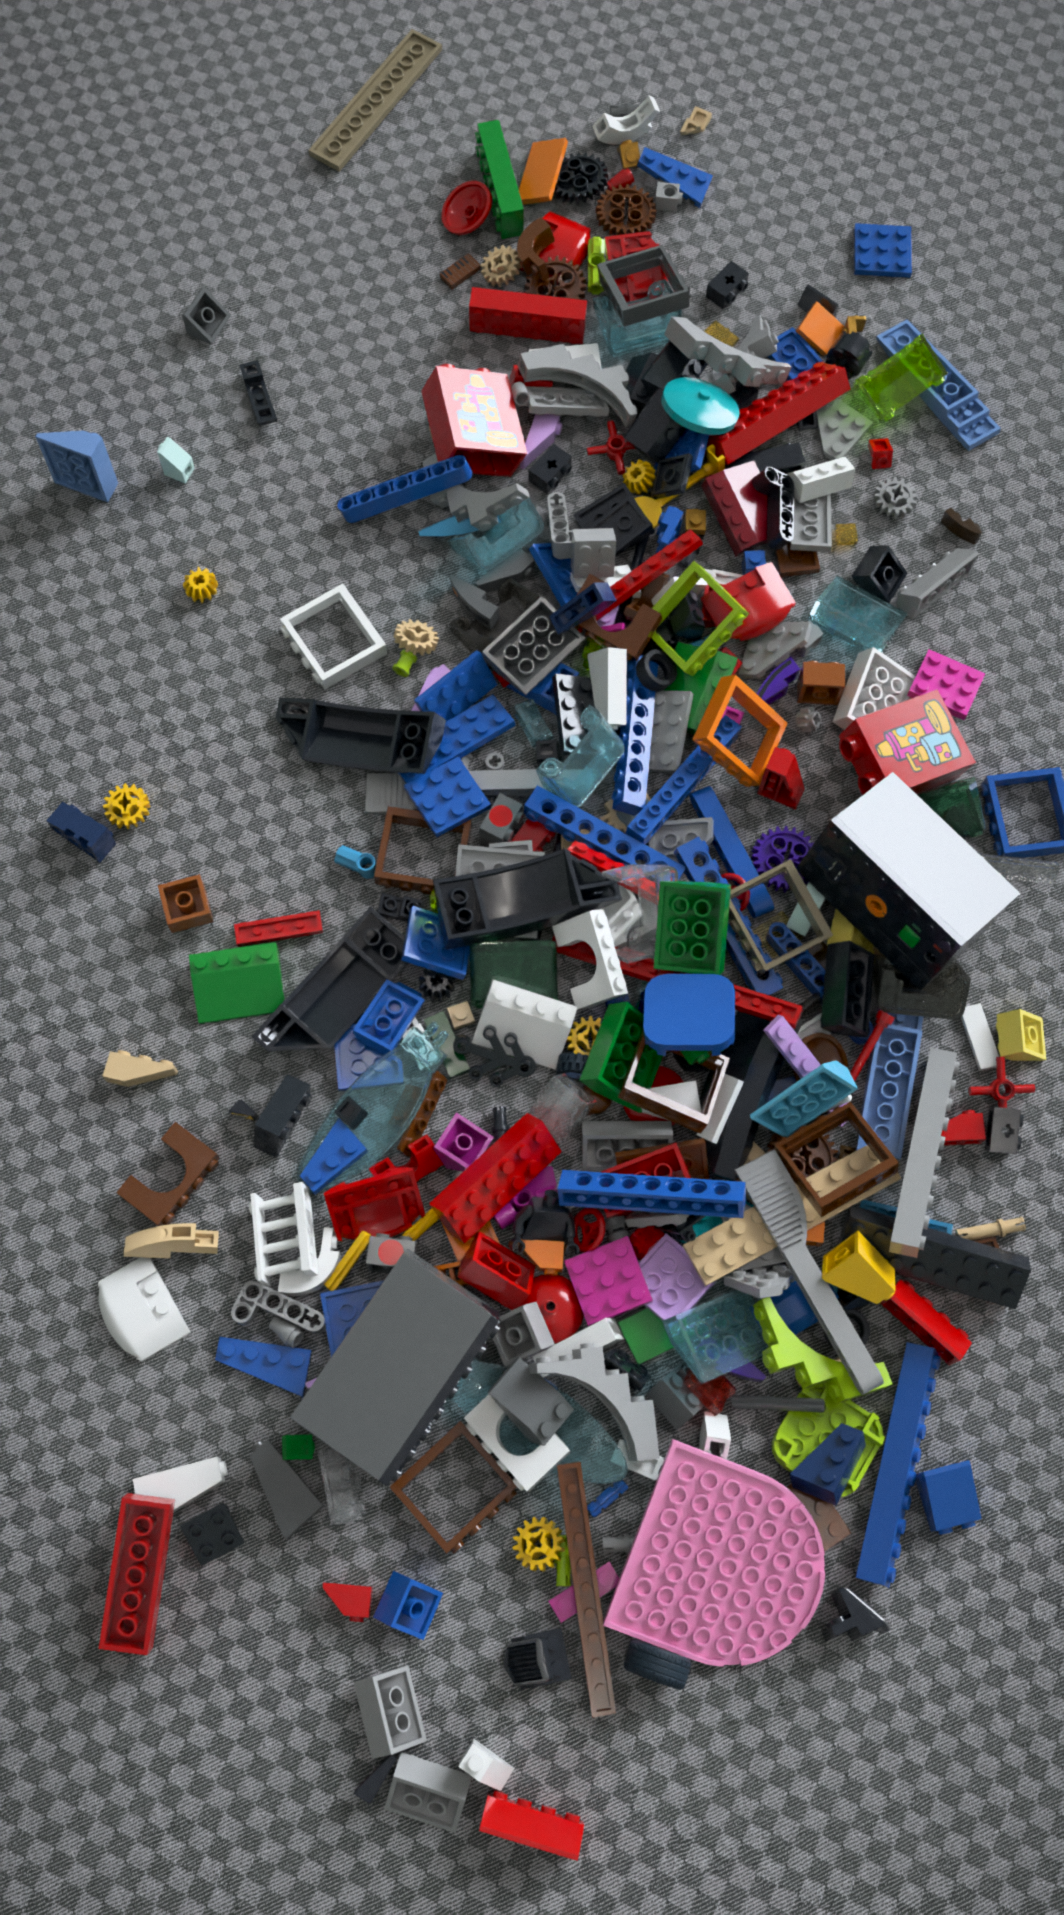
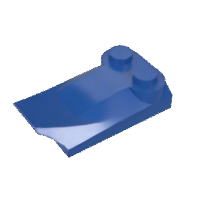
(388, 1016)
(795, 1308)

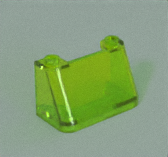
(901, 378)

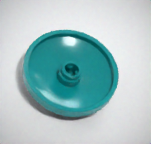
(700, 406)

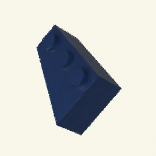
(82, 831)
(830, 1465)

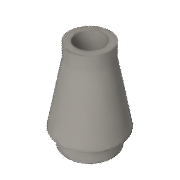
(288, 1333)

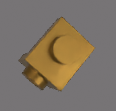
(629, 154)
(854, 324)
(696, 521)

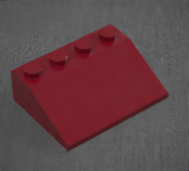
(738, 506)

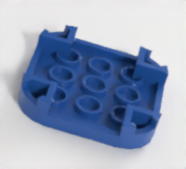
(689, 1013)

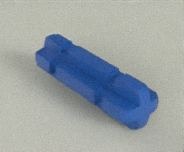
(607, 1498)

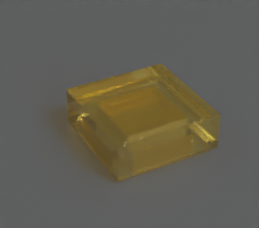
(846, 534)

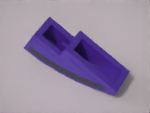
(777, 682)

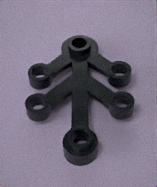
(497, 1057)

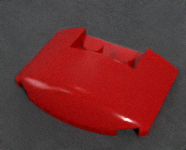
(569, 242)
(634, 285)
(760, 594)
(375, 1204)

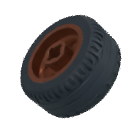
(657, 1664)

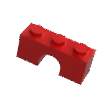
(422, 1160)

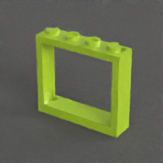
(719, 635)

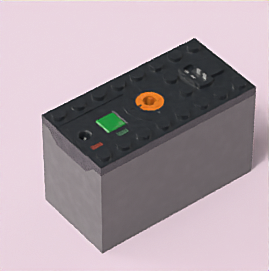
(906, 880)
(397, 1368)

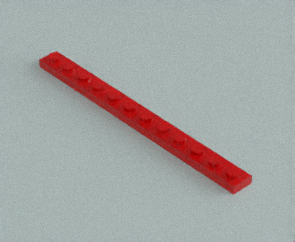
(645, 574)
(745, 999)

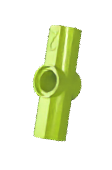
(596, 254)

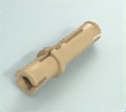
(992, 1229)

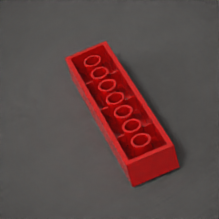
(781, 410)

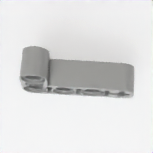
(558, 523)
(281, 1311)

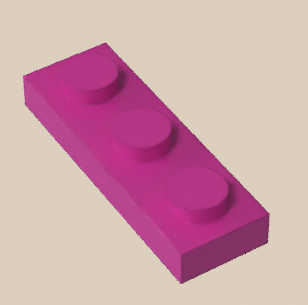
(564, 1603)

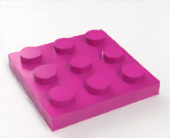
(954, 681)
(608, 1281)

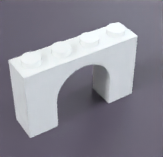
(608, 977)
(527, 1469)

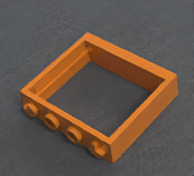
(746, 697)

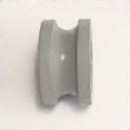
(494, 756)

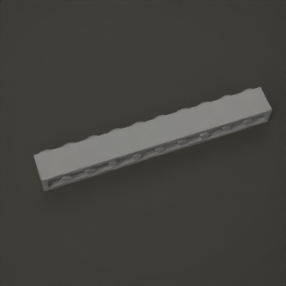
(923, 1152)

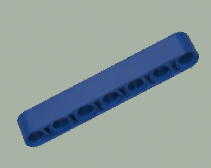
(405, 489)
(731, 849)
(807, 977)

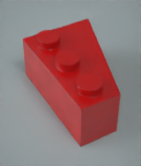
(782, 779)

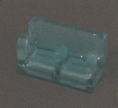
(532, 722)

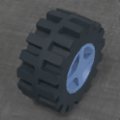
(571, 1065)

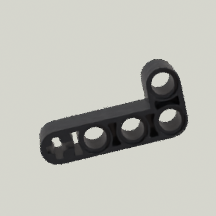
(780, 505)

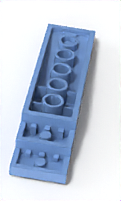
(952, 401)
(891, 1081)

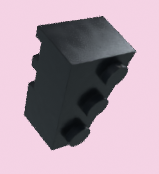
(281, 1115)

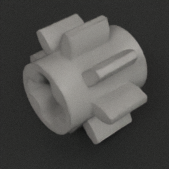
(808, 719)

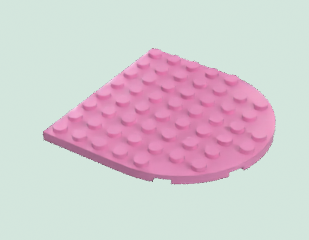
(719, 1563)

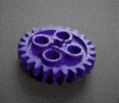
(767, 853)

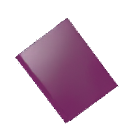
(461, 1143)

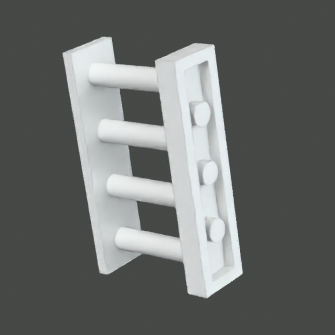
(304, 1240)

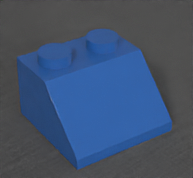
(408, 1605)

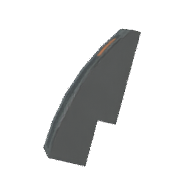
(475, 602)

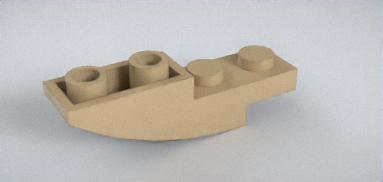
(164, 1239)

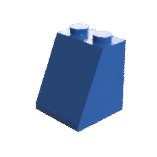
(949, 1497)

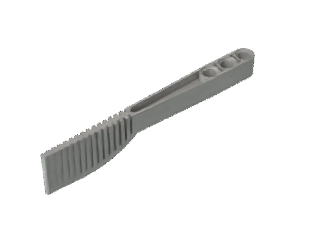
(388, 788)
(785, 1218)

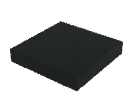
(671, 476)

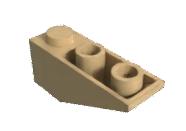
(132, 1070)

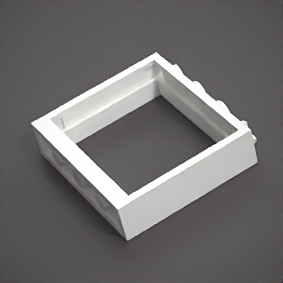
(350, 666)

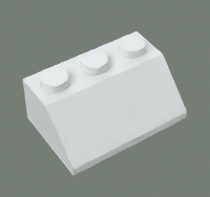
(822, 479)

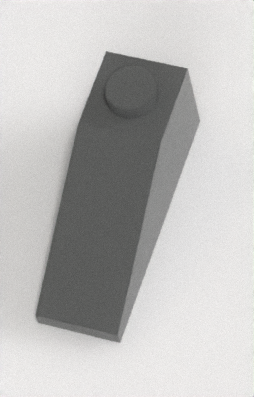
(516, 566)

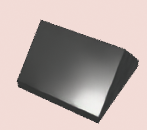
(205, 317)

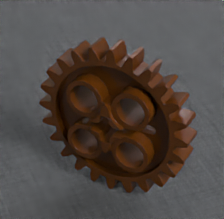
(611, 210)
(572, 290)
(821, 1155)

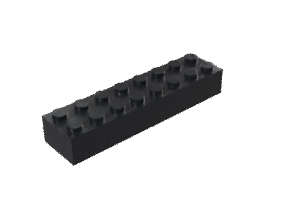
(947, 1260)

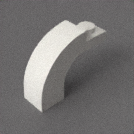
(630, 127)
(298, 1283)

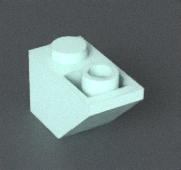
(175, 461)

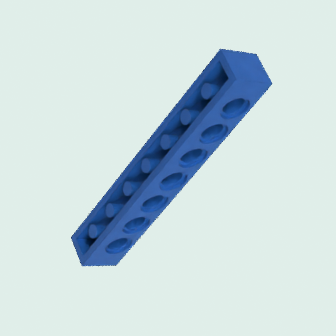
(633, 766)
(680, 785)
(617, 840)
(710, 868)
(652, 1193)

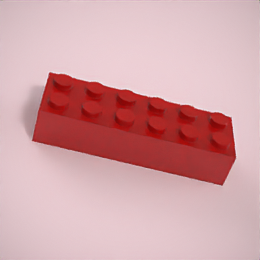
(527, 315)
(495, 1177)
(137, 1574)

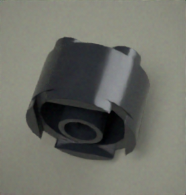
(849, 352)

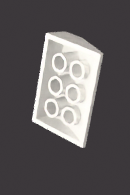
(872, 686)
(537, 1021)

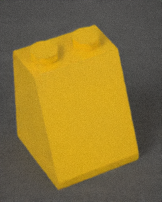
(859, 1269)

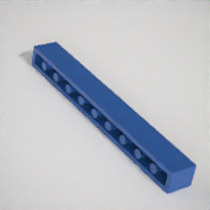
(898, 1465)

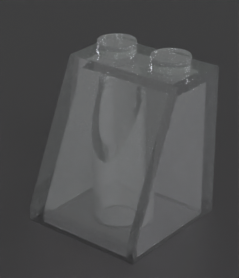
(562, 1107)

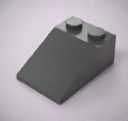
(530, 1402)

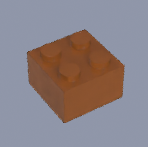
(821, 683)
(185, 903)

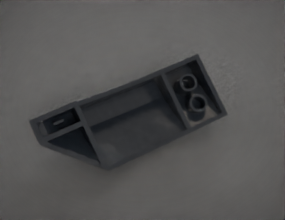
(361, 735)
(519, 898)
(336, 988)
(757, 1064)

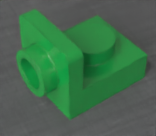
(297, 1447)

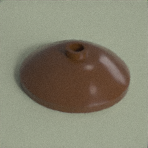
(824, 1049)

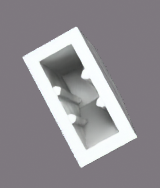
(683, 1093)
(715, 1435)
(485, 1766)

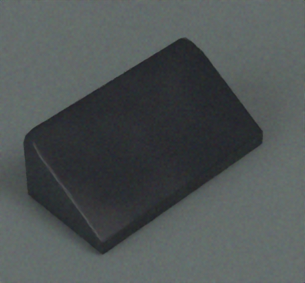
(811, 296)

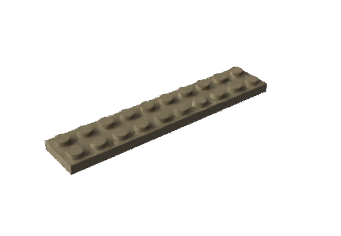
(375, 100)

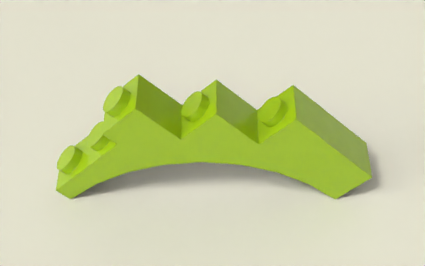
(811, 1368)

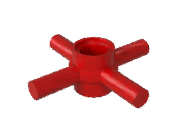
(614, 454)
(993, 1088)

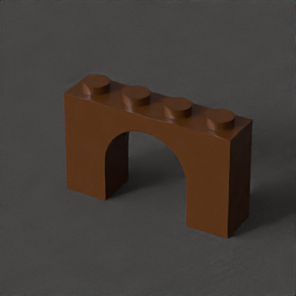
(632, 638)
(162, 1206)

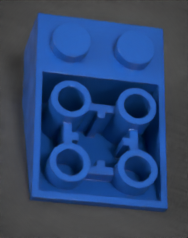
(543, 693)

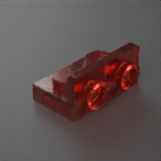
(711, 1393)

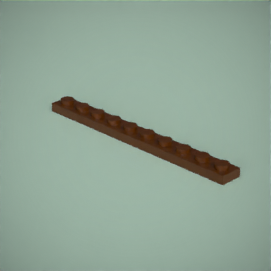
(586, 1589)

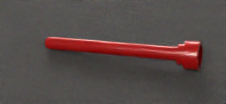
(883, 1021)

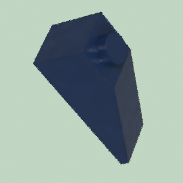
(583, 606)

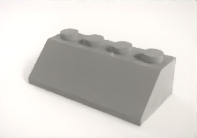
(936, 581)
(605, 1138)

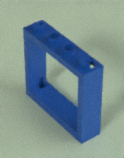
(996, 825)

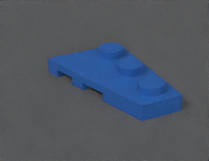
(333, 1157)

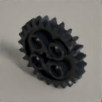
(581, 178)

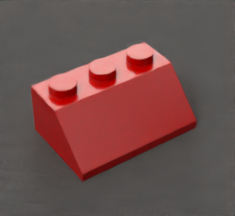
(497, 1272)

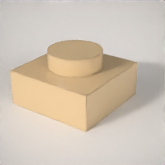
(461, 1015)

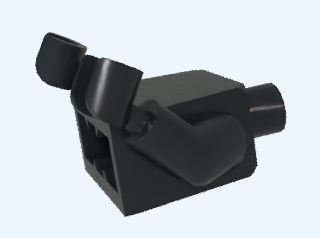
(544, 1221)

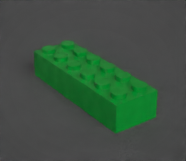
(499, 179)

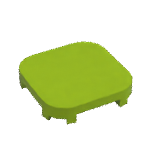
(805, 1431)

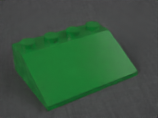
(702, 683)
(692, 927)
(236, 982)
(613, 1053)

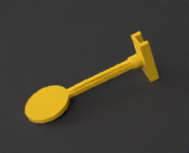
(652, 508)

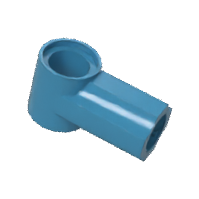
(355, 860)

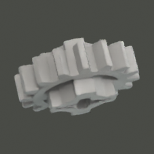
(902, 504)

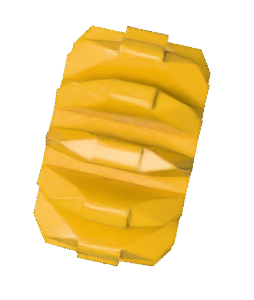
(639, 477)
(200, 585)

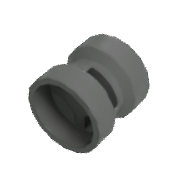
(616, 1228)

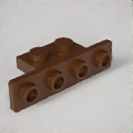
(422, 1117)

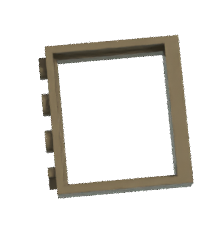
(806, 903)

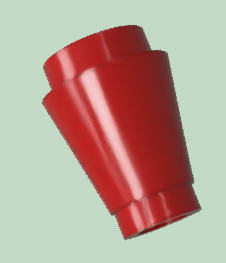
(623, 177)

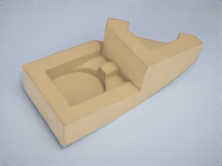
(697, 122)

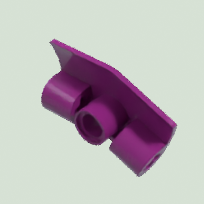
(535, 1188)

